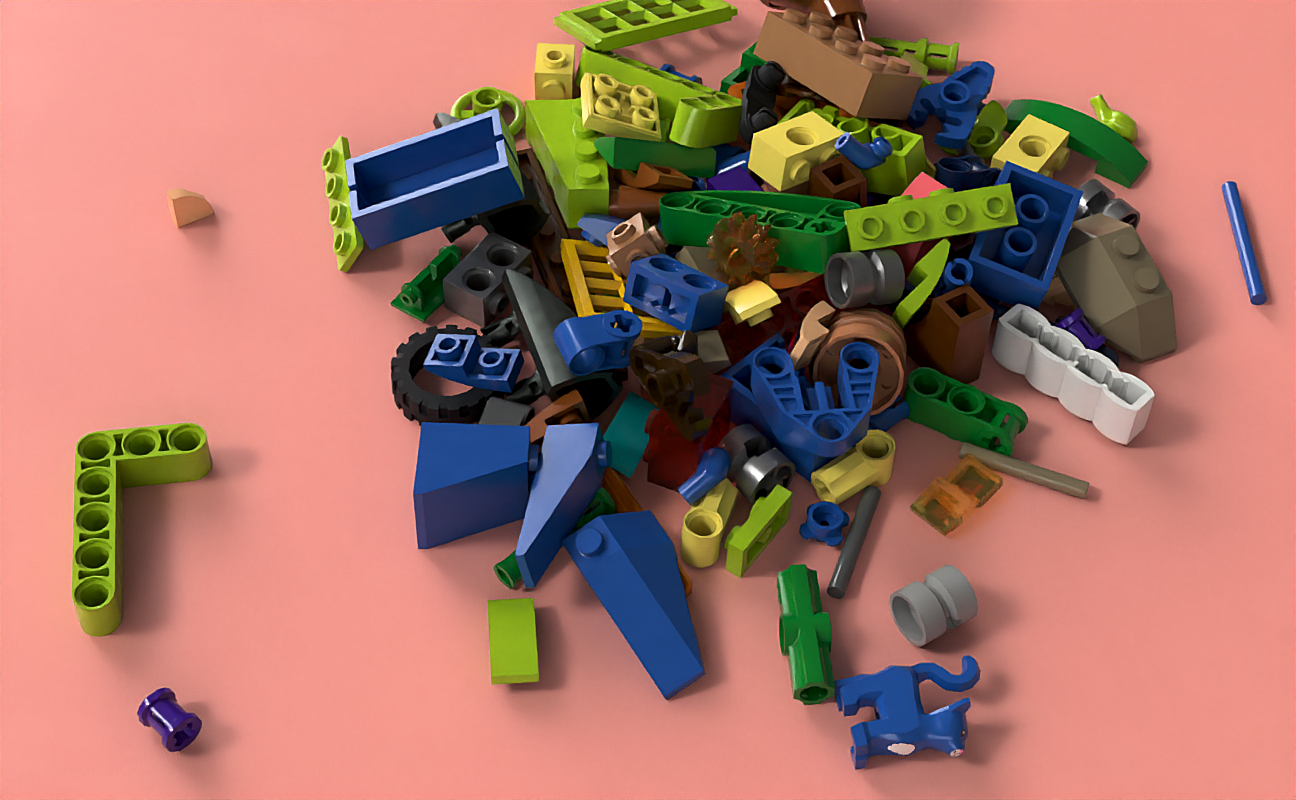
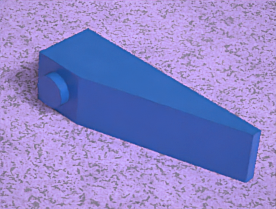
(562, 489)

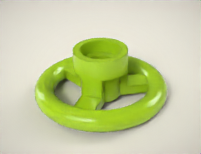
(487, 99)

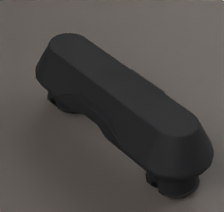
(759, 100)

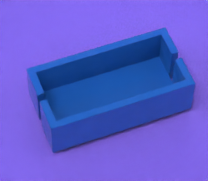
(434, 179)

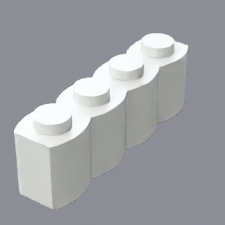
(1077, 376)

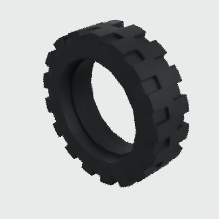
(428, 407)

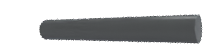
(854, 542)

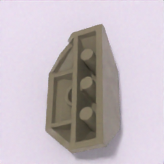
(1118, 287)

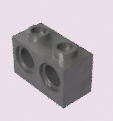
(476, 285)

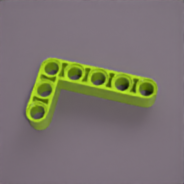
(698, 113)
(104, 467)

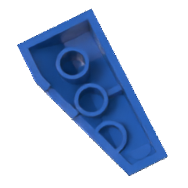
(641, 587)

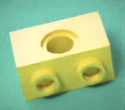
(1035, 147)
(790, 149)

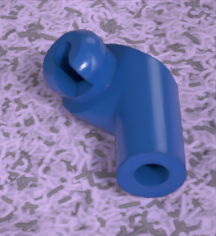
(864, 155)

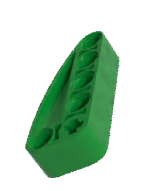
(807, 226)

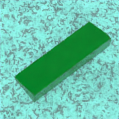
(628, 153)

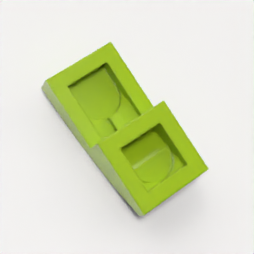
(924, 278)
(513, 641)

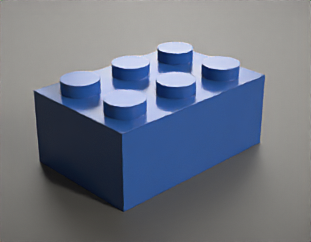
(1021, 259)

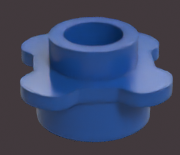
(824, 514)

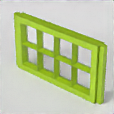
(615, 22)

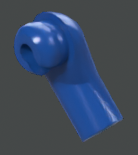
(709, 473)

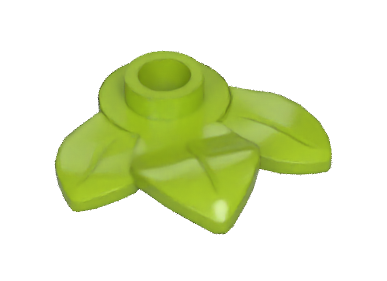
(987, 131)

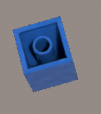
(471, 479)

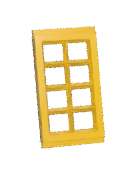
(581, 286)

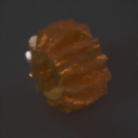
(742, 248)

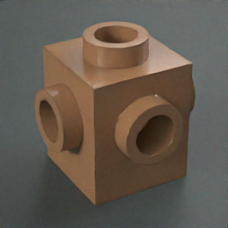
(632, 242)

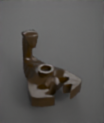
(674, 380)

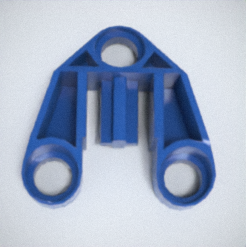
(822, 427)

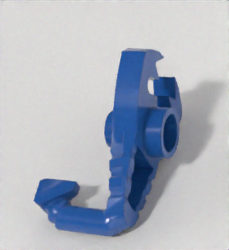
(955, 103)

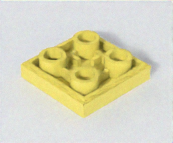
(619, 108)

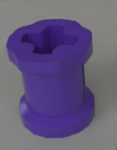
(1081, 329)
(169, 719)

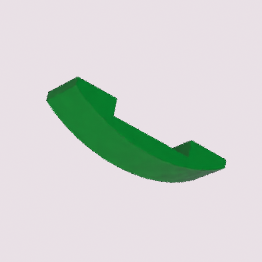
(1114, 155)

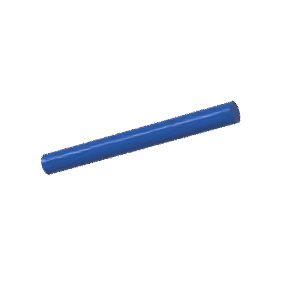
(1244, 243)

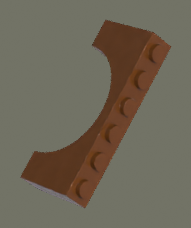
(940, 336)

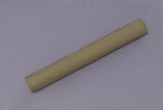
(1026, 471)

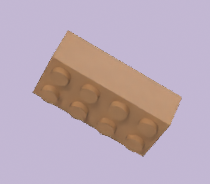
(838, 64)

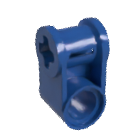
(593, 342)

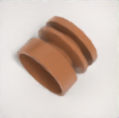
(873, 328)

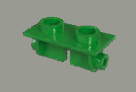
(426, 291)

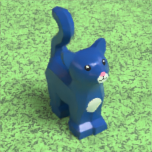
(900, 718)

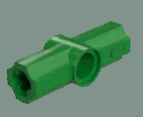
(805, 635)

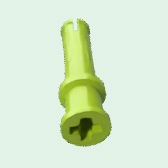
(923, 51)

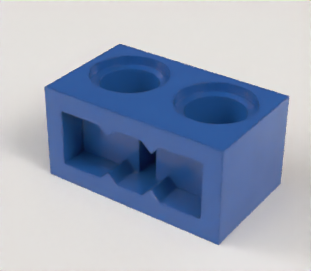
(675, 293)

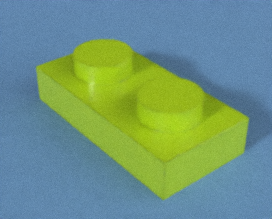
(764, 523)

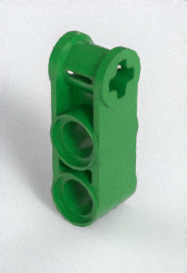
(962, 411)

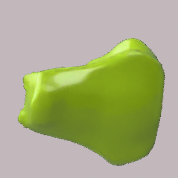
(1116, 120)

